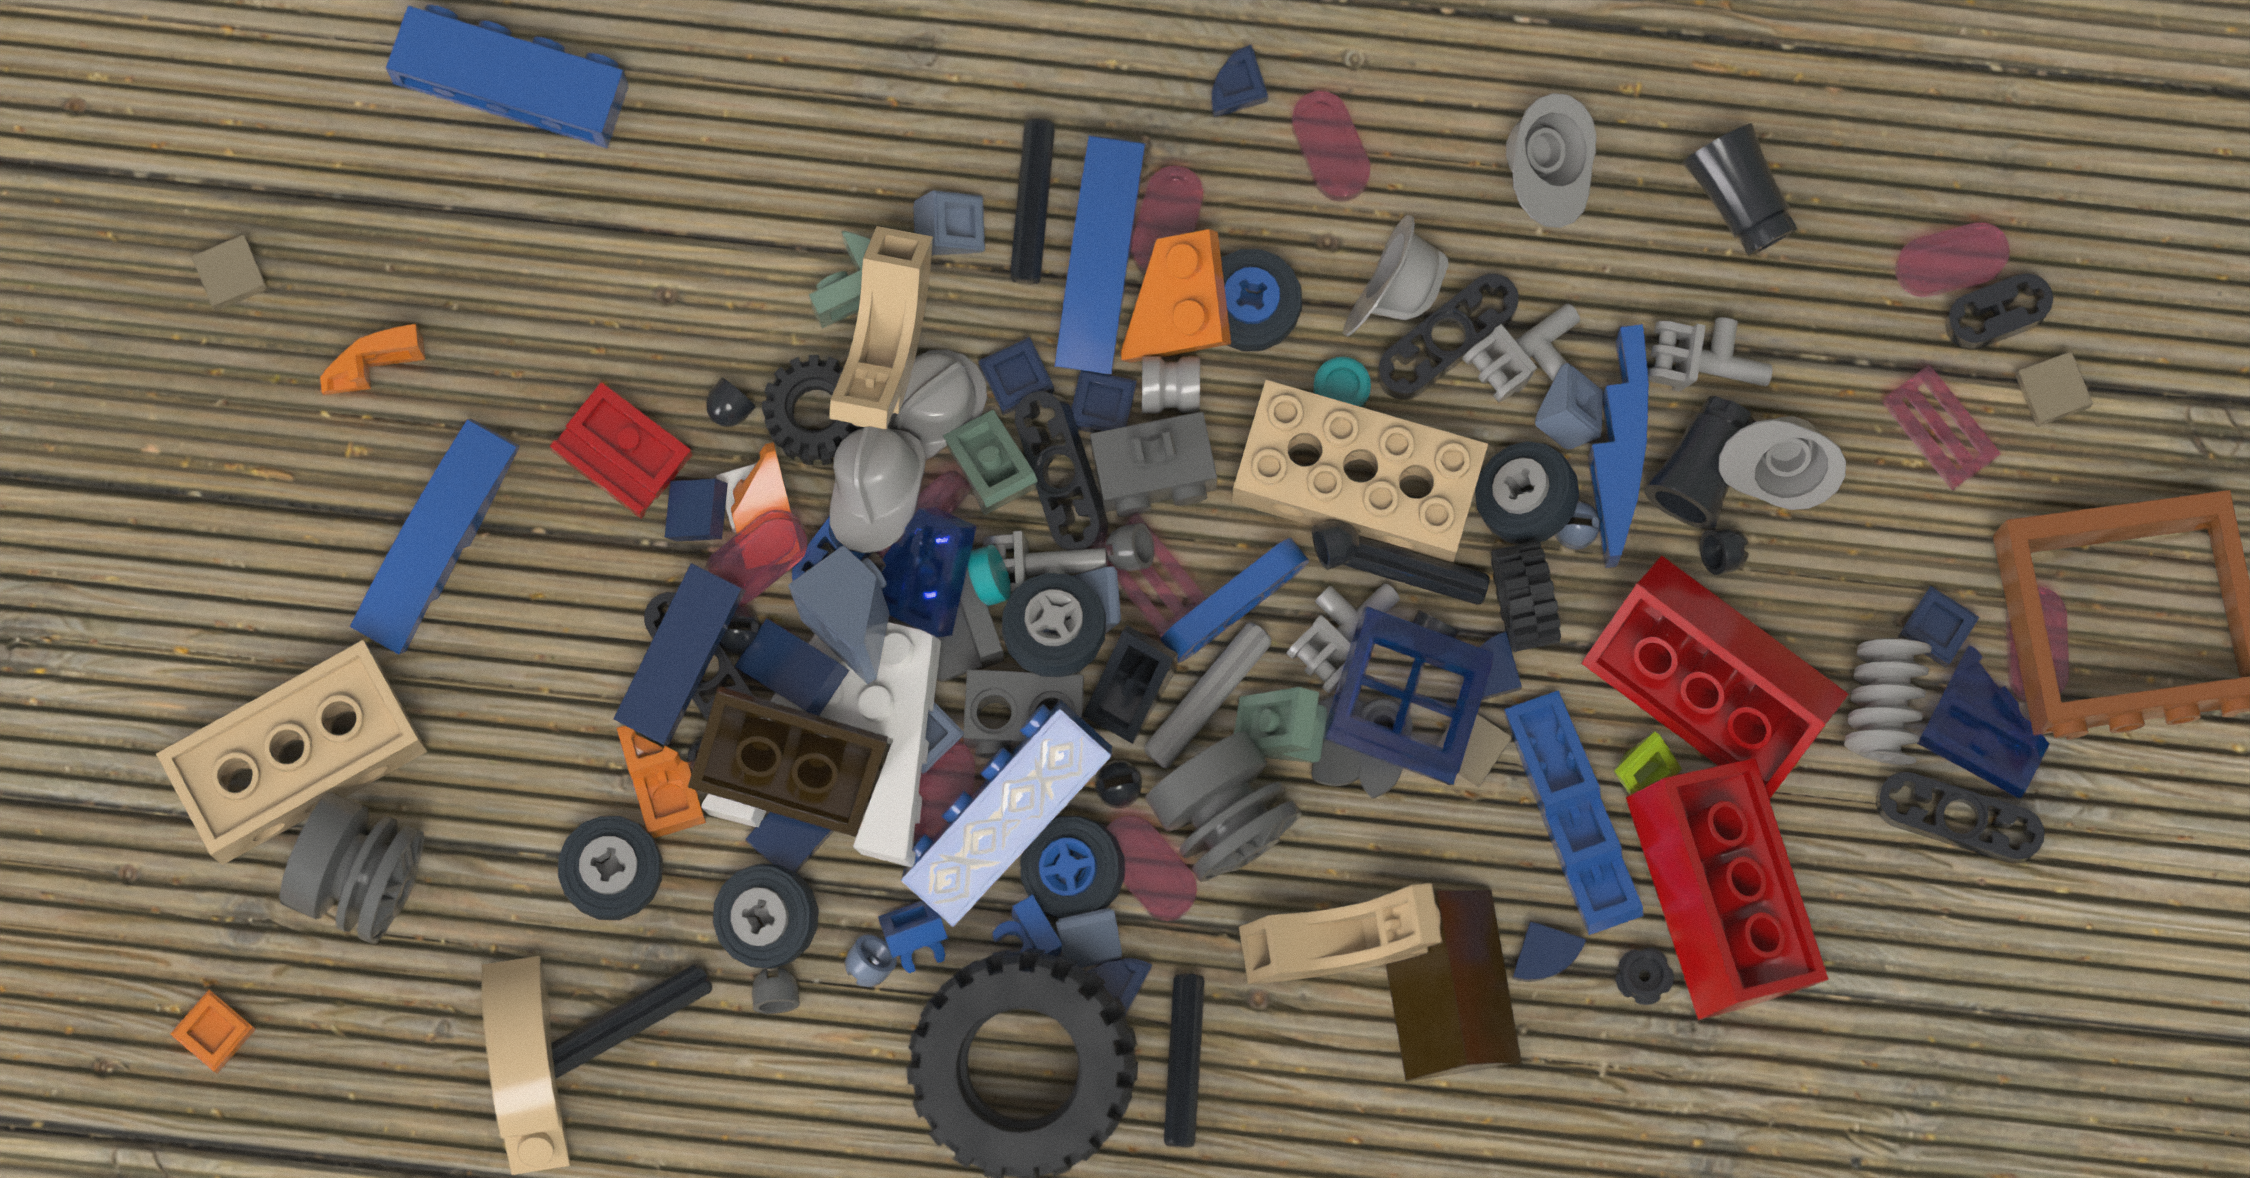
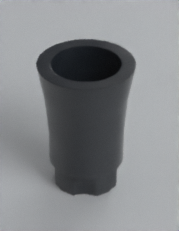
(1743, 189)
(1690, 481)

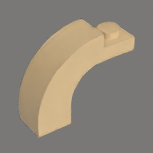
(886, 329)
(1342, 937)
(522, 1065)

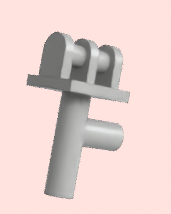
(1692, 359)
(1507, 361)
(1036, 564)
(1324, 646)

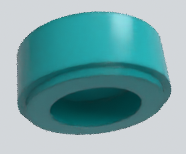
(1343, 381)
(989, 575)

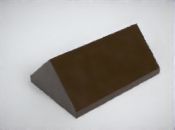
(787, 761)
(1456, 997)

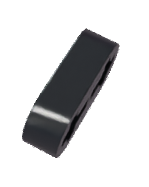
(2003, 323)

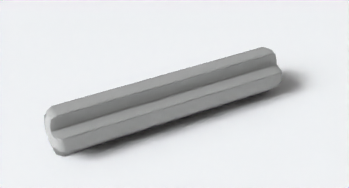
(1207, 695)

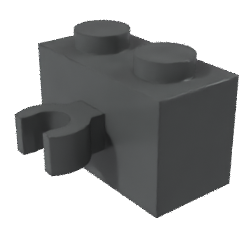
(1154, 464)

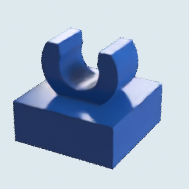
(1030, 927)
(911, 930)

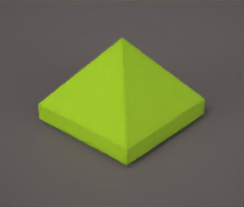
(1646, 764)

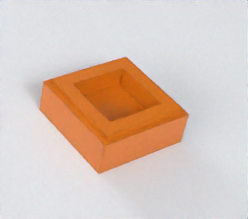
(213, 1031)

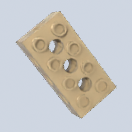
(1351, 436)
(259, 732)

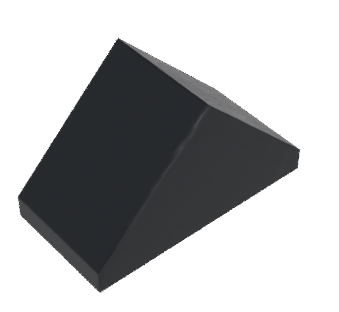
(1131, 684)

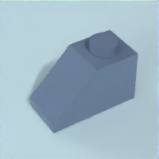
(845, 609)

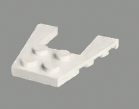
(891, 706)

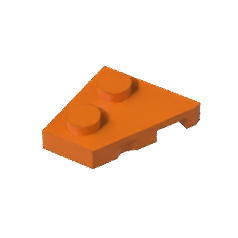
(1180, 299)

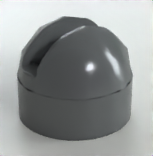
(1131, 547)
(776, 993)

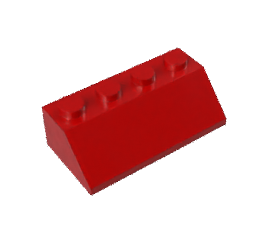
(1713, 675)
(1726, 887)

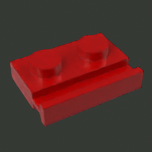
(621, 450)

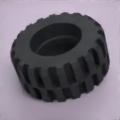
(971, 1126)

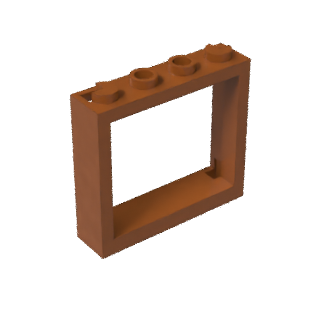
(2122, 712)

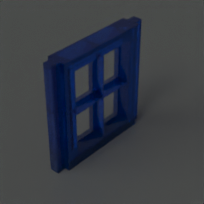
(1391, 744)

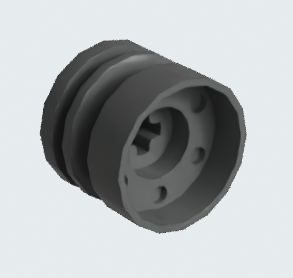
(1225, 809)
(343, 864)

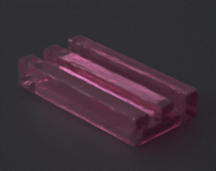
(1924, 441)
(1173, 569)

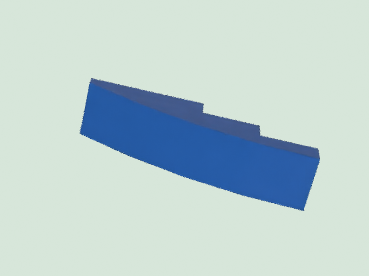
(1100, 254)
(1619, 463)
(434, 536)
(1573, 812)

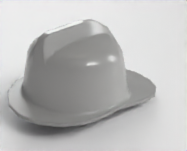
(1552, 159)
(1404, 279)
(940, 397)
(1783, 463)
(875, 487)

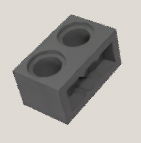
(1022, 696)

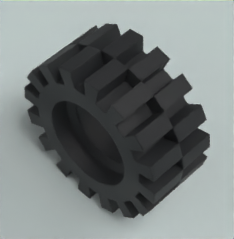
(780, 406)
(1526, 595)

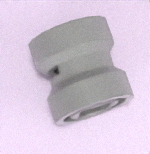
(1171, 384)

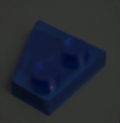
(928, 571)
(1983, 729)

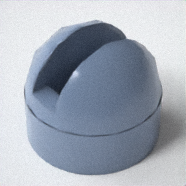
(1580, 536)
(878, 952)

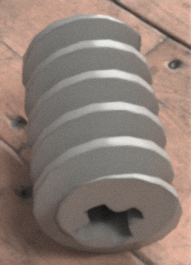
(1885, 699)

